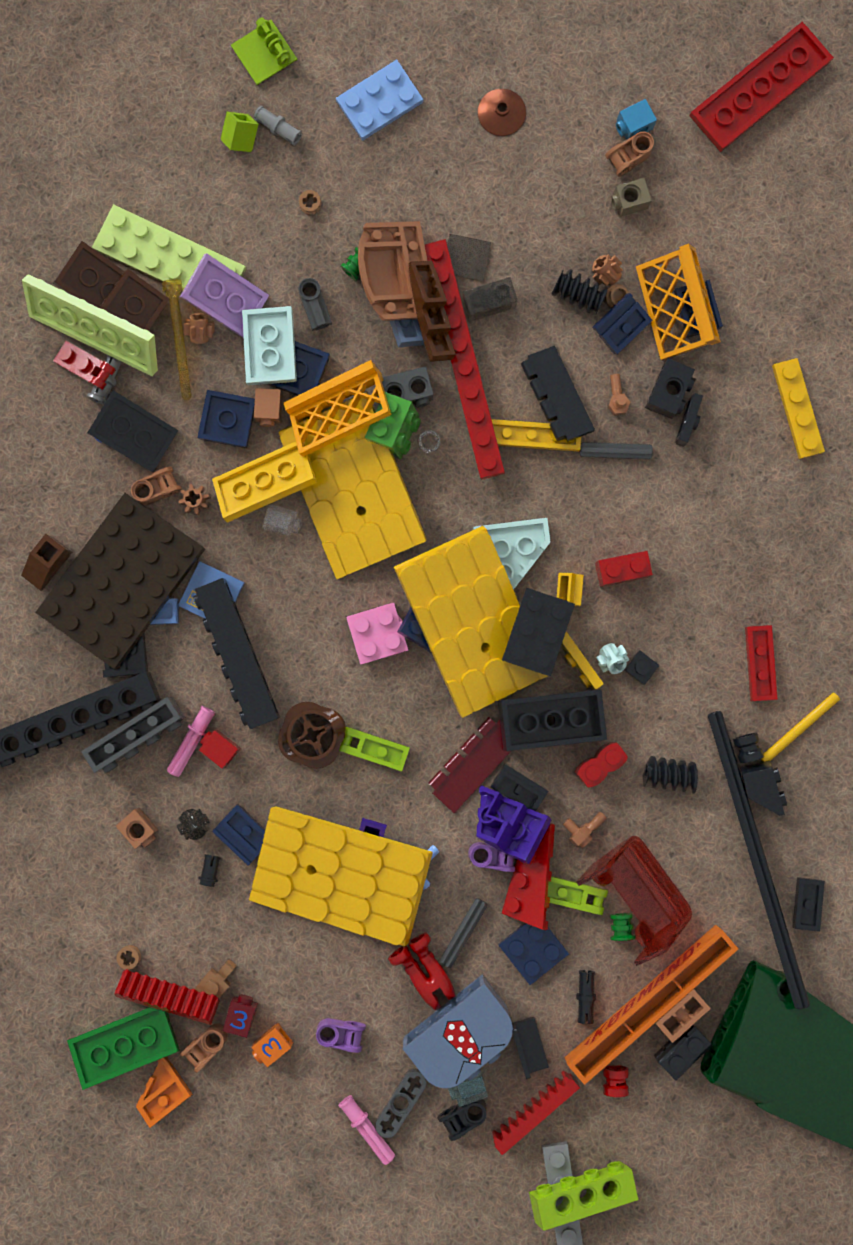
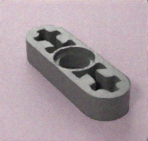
(385, 1115)

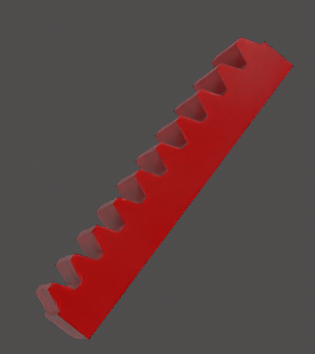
(167, 997)
(536, 1113)

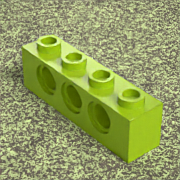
(620, 1192)

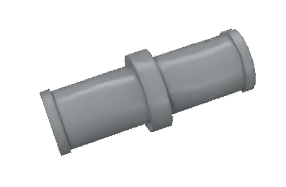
(277, 125)

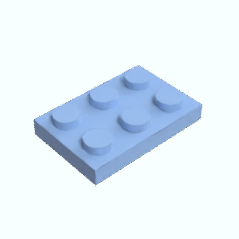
(379, 100)

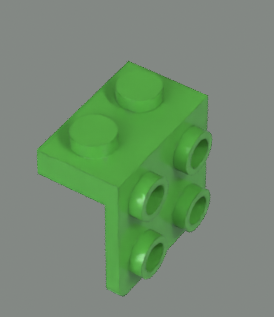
(397, 428)

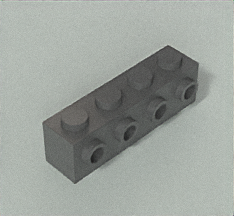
(134, 734)

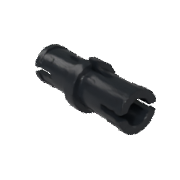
(586, 997)

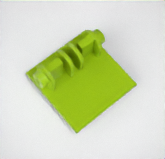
(263, 51)

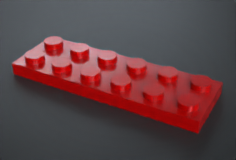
(761, 86)

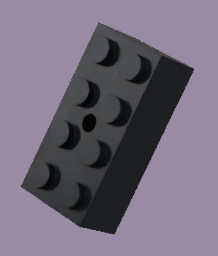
(577, 720)

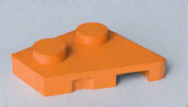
(162, 1093)

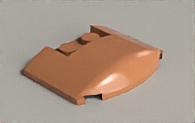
(384, 266)

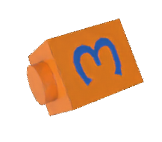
(271, 1045)

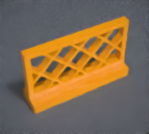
(695, 290)
(332, 394)

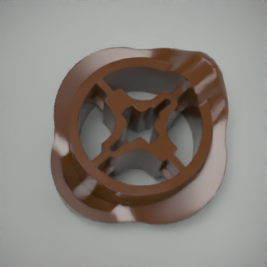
(323, 758)

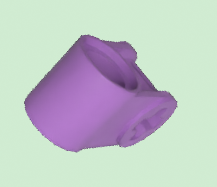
(494, 858)
(342, 1035)

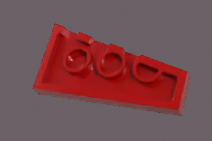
(528, 889)

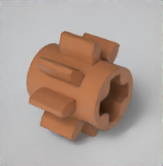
(607, 270)
(199, 328)
(200, 503)

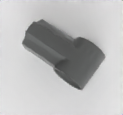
(315, 305)

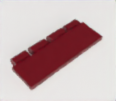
(472, 770)

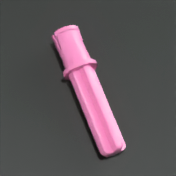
(190, 741)
(366, 1129)

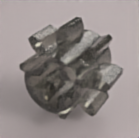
(193, 824)

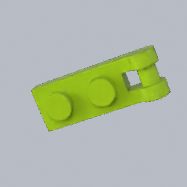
(375, 749)
(570, 895)

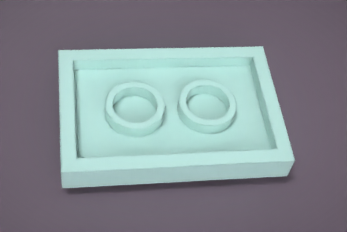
(269, 345)

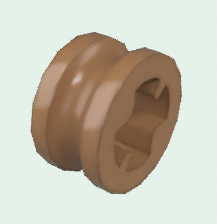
(315, 206)
(121, 961)

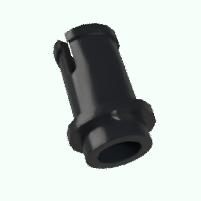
(209, 873)

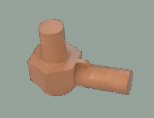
(619, 402)
(581, 835)

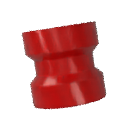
(616, 1081)

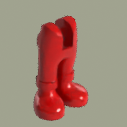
(424, 985)

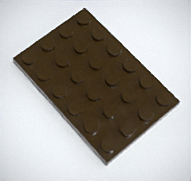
(120, 581)

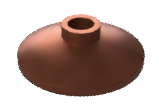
(500, 122)

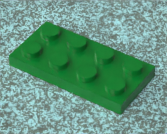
(122, 1046)

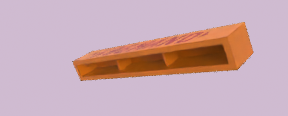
(650, 1004)

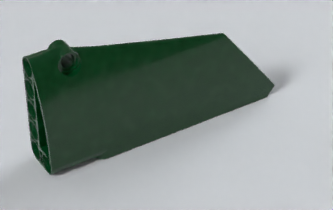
(785, 1056)

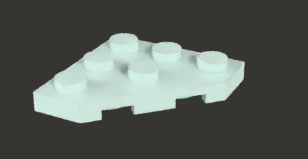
(519, 545)

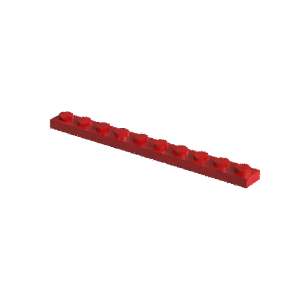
(466, 368)

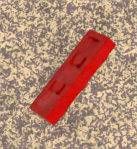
(761, 663)

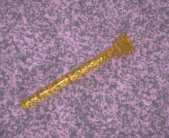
(173, 291)

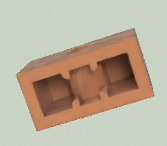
(682, 1015)

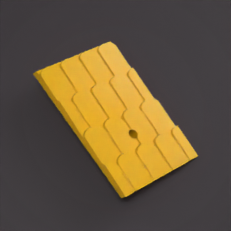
(351, 476)
(467, 618)
(340, 876)

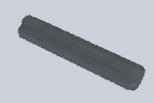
(616, 450)
(463, 932)

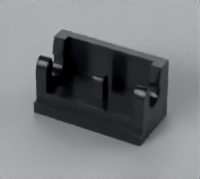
(519, 788)

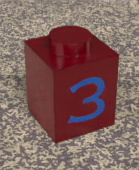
(240, 1015)

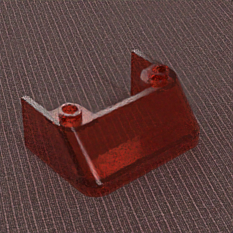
(646, 891)

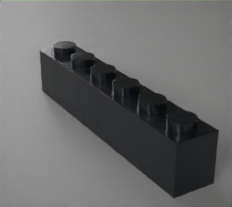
(237, 653)

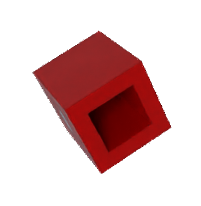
(218, 748)

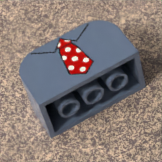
(460, 1036)

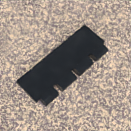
(562, 398)

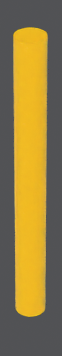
(798, 729)

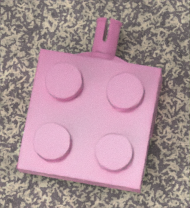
(376, 633)

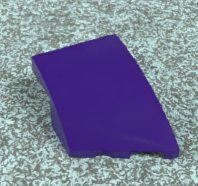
(510, 825)

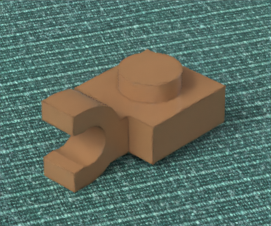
(216, 982)

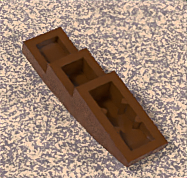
(430, 310)

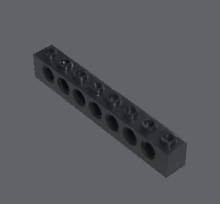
(23, 731)

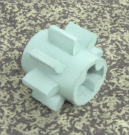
(612, 658)

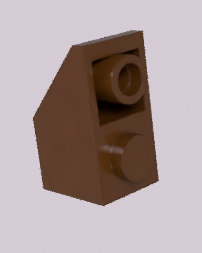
(45, 561)

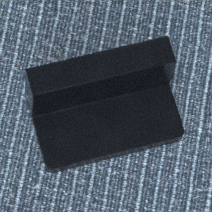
(529, 1046)

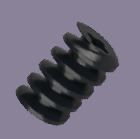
(579, 291)
(671, 773)

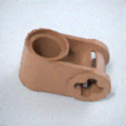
(627, 155)
(157, 485)
(202, 1049)

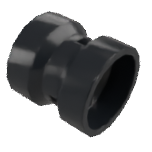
(749, 749)

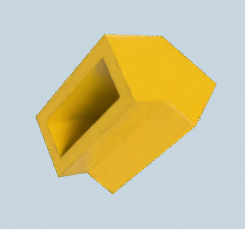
(570, 587)

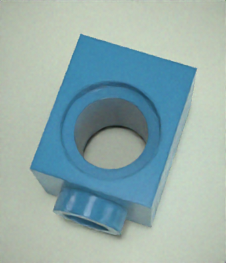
(635, 119)

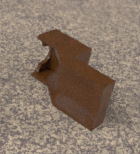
(110, 288)

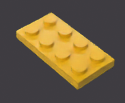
(263, 481)

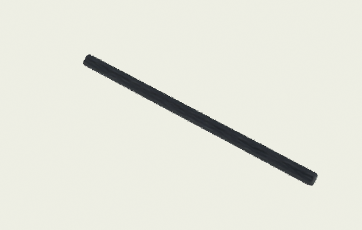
(758, 861)

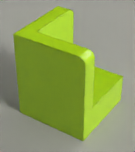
(239, 131)

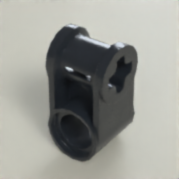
(459, 1119)

